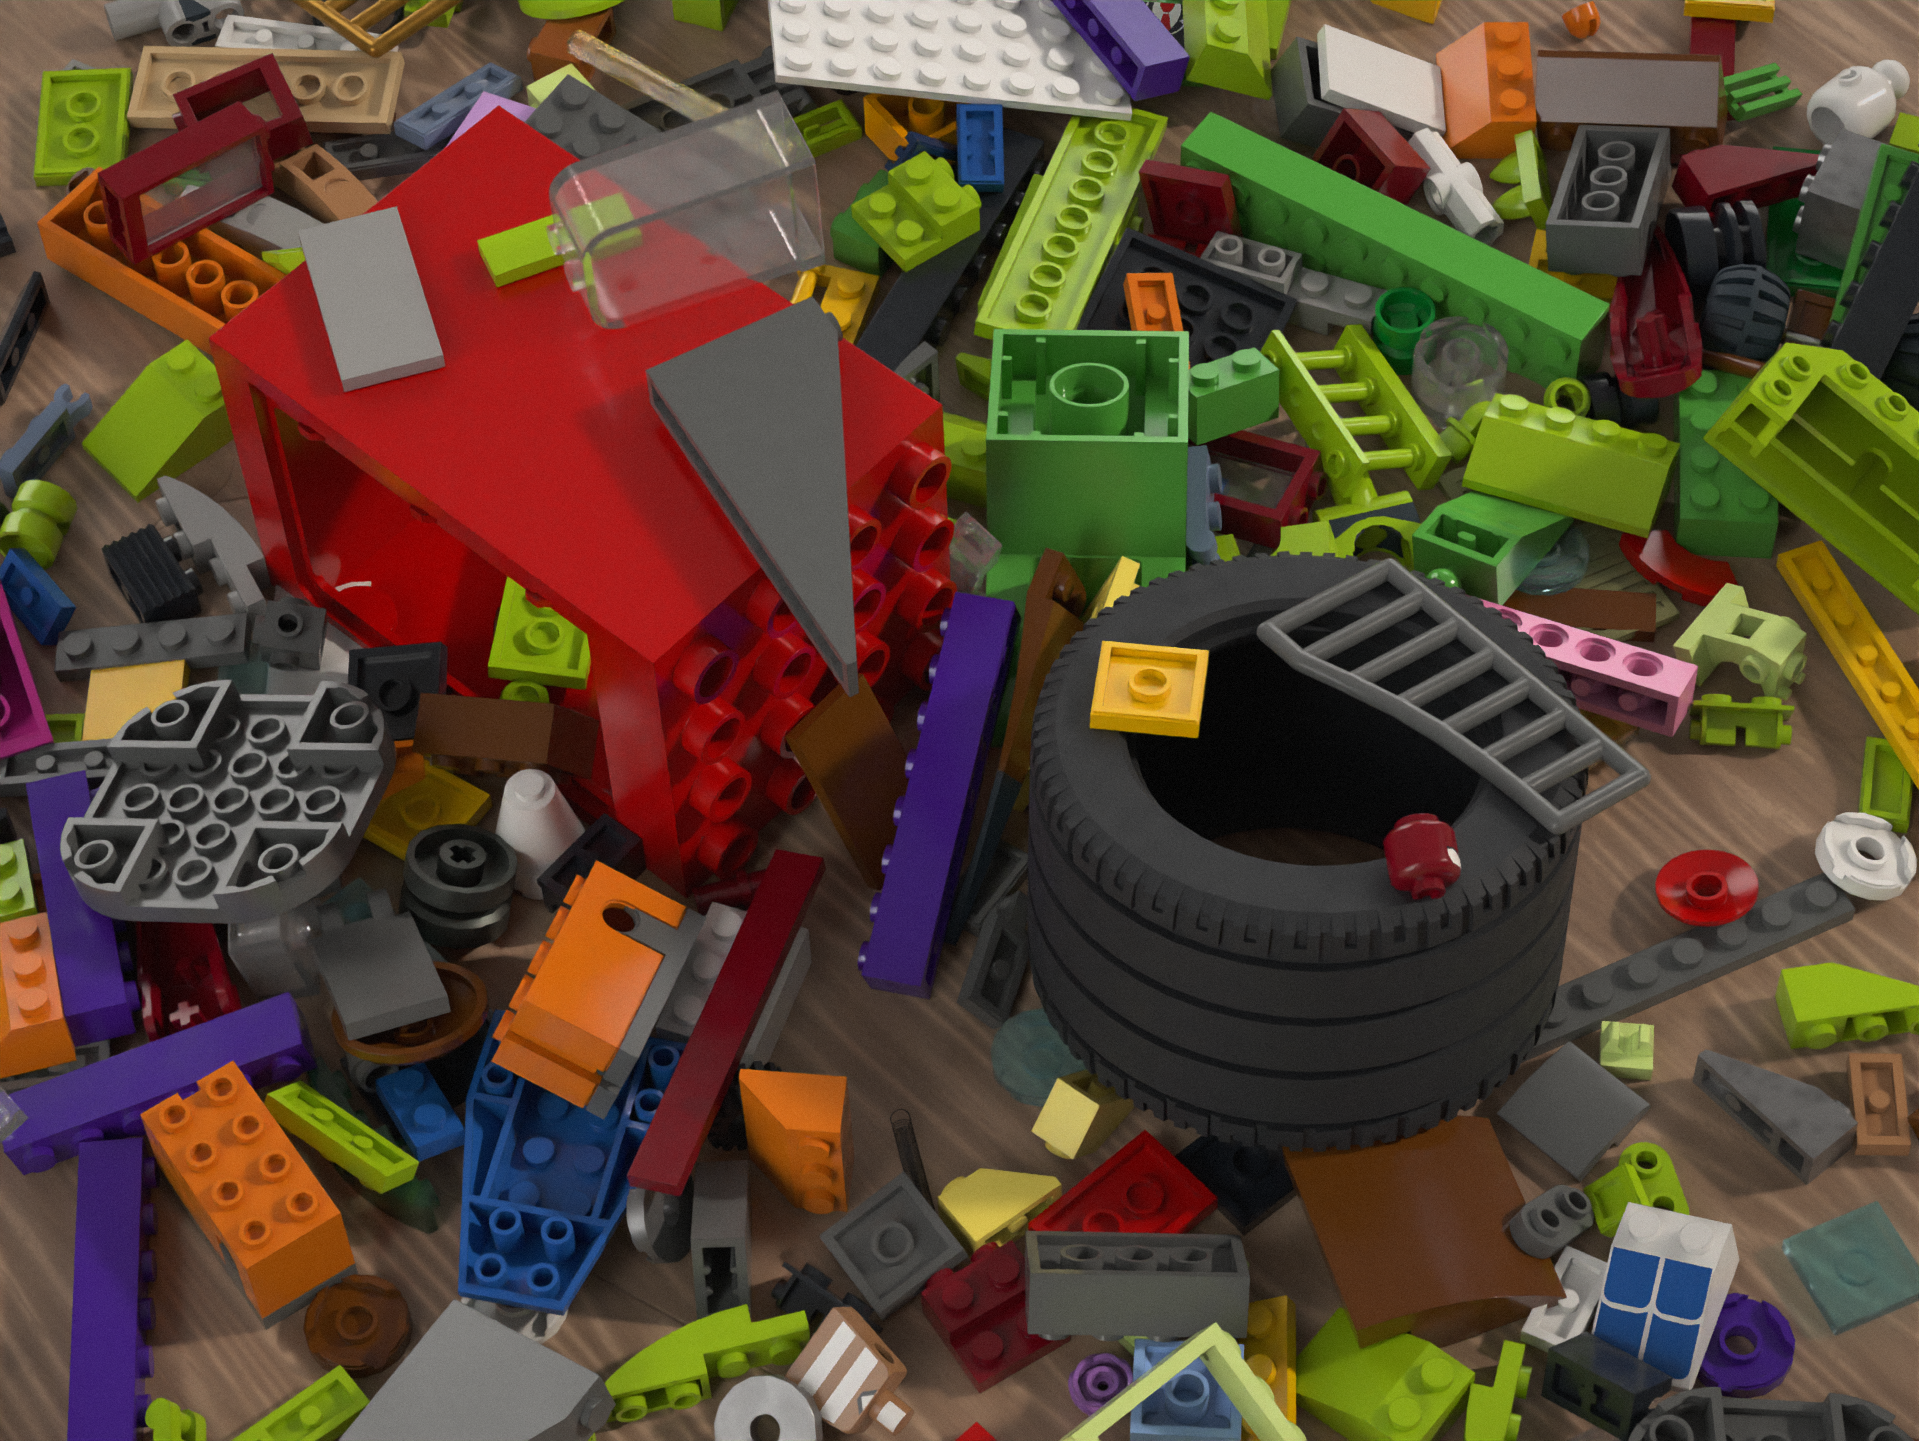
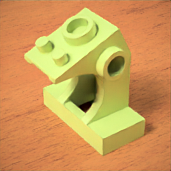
(1768, 658)

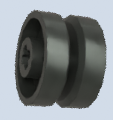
(458, 885)

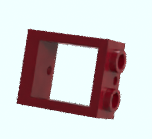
(241, 84)

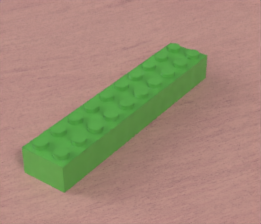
(1387, 245)

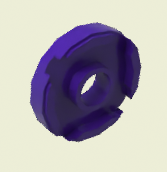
(1764, 1367)

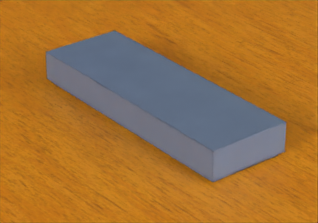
(447, 110)

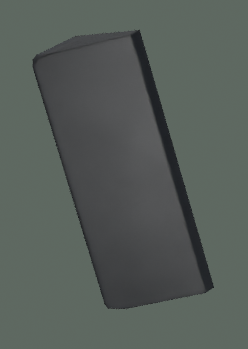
(21, 330)

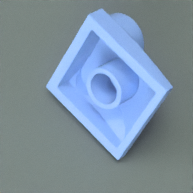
(1184, 1407)

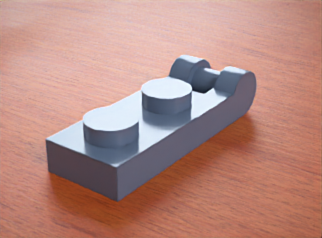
(1203, 513)

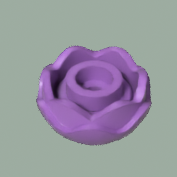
(1097, 1371)

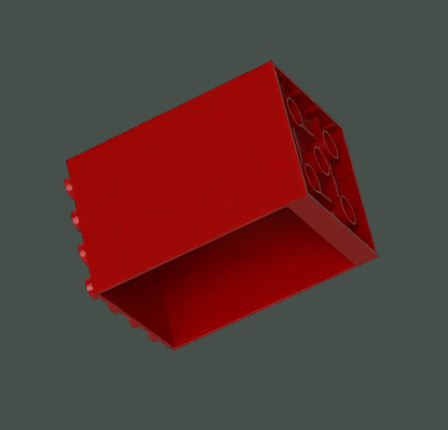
(559, 473)

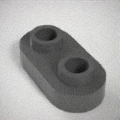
(1552, 1221)

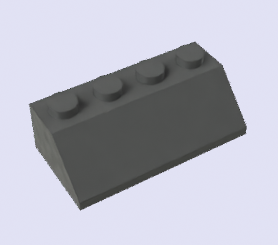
(1134, 1284)

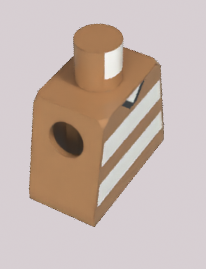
(852, 1375)

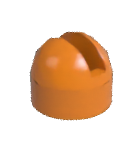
(1582, 20)

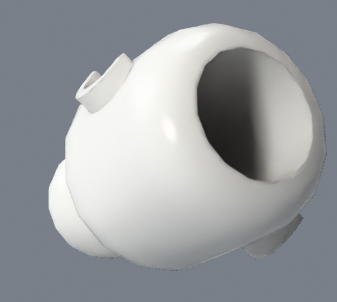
(1857, 101)

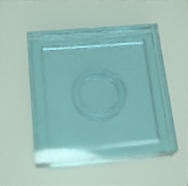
(1854, 1267)

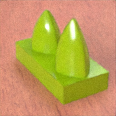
(1528, 168)

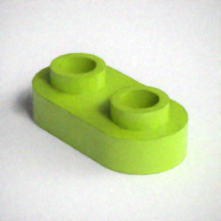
(1660, 1181)

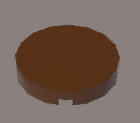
(358, 1325)

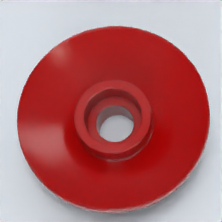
(1706, 887)

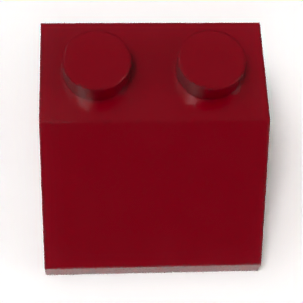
(1373, 154)

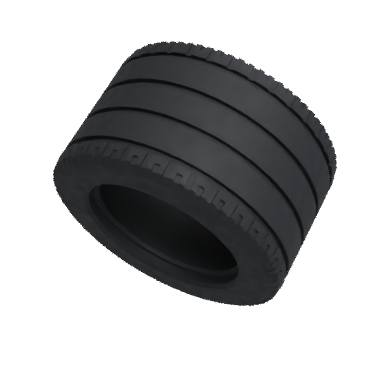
(1271, 989)

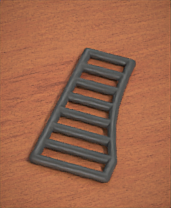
(1448, 732)

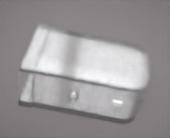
(688, 214)

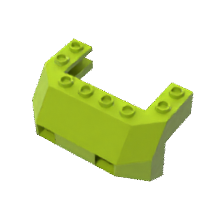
(1835, 455)

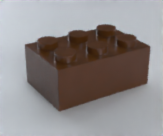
(504, 737)

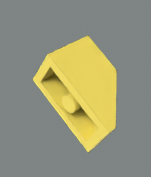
(1080, 1115)
(994, 1205)

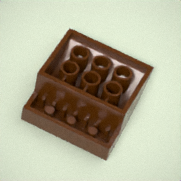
(1422, 1233)

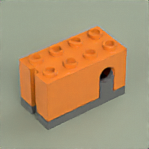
(596, 988)
(249, 1194)

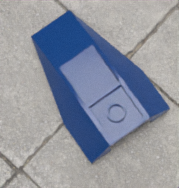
(547, 1178)

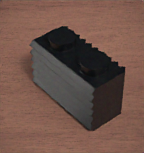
(151, 578)

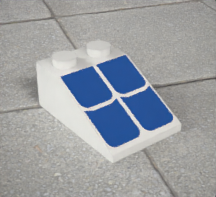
(1666, 1288)

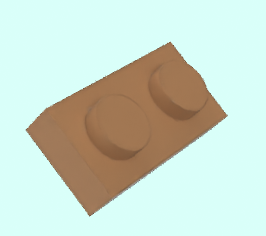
(1878, 1104)

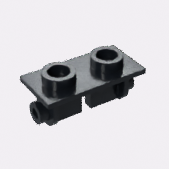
(810, 1292)

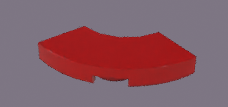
(1667, 562)

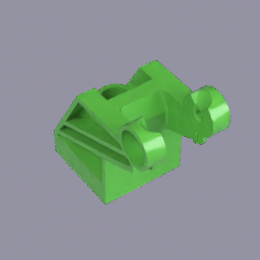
(1085, 459)

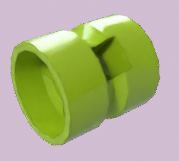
(38, 521)

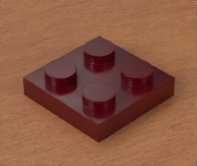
(1189, 202)

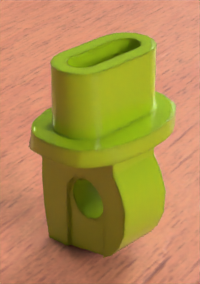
(1461, 434)

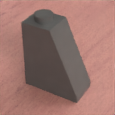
(722, 1236)

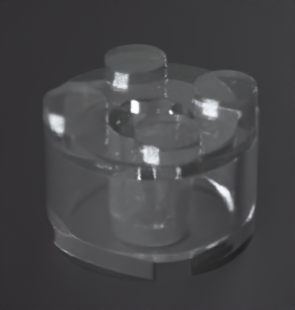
(1457, 367)

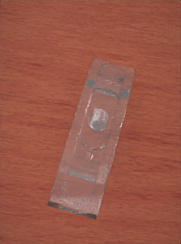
(972, 555)

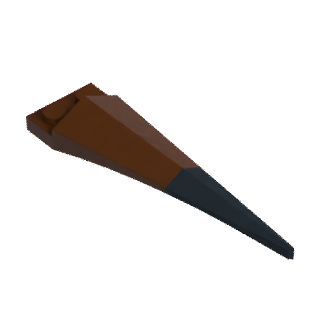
(1050, 622)

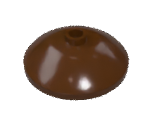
(429, 1037)

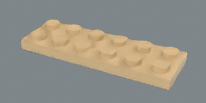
(332, 87)

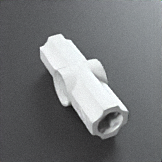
(1456, 189)

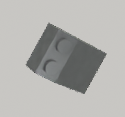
(1297, 96)

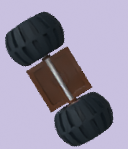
(1749, 315)

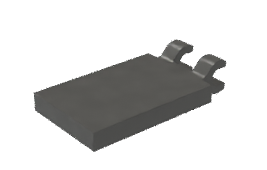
(377, 969)

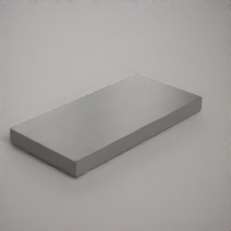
(371, 299)

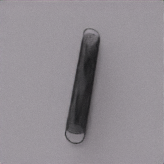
(914, 1173)

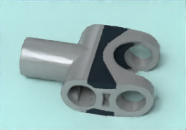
(182, 21)

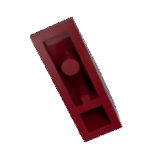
(1741, 173)

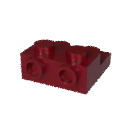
(984, 1315)

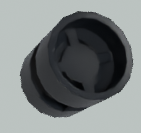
(1613, 405)

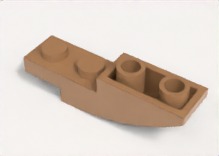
(321, 184)

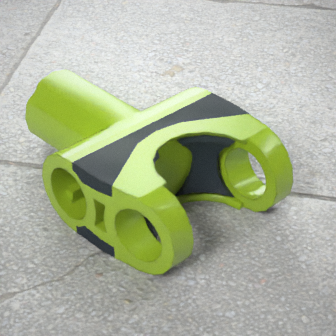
(1371, 522)

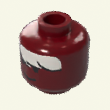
(1422, 856)

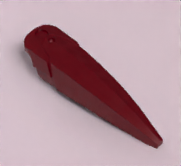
(1653, 327)
(181, 977)

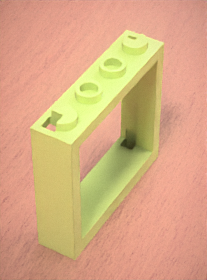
(1224, 1361)

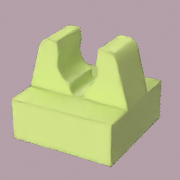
(1627, 1049)

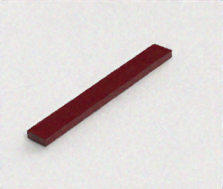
(726, 1023)

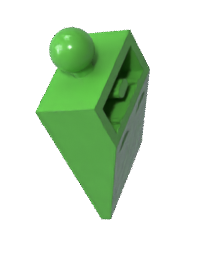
(1485, 543)

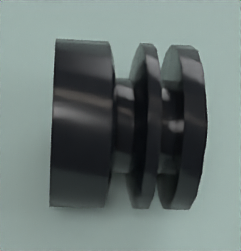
(1709, 246)

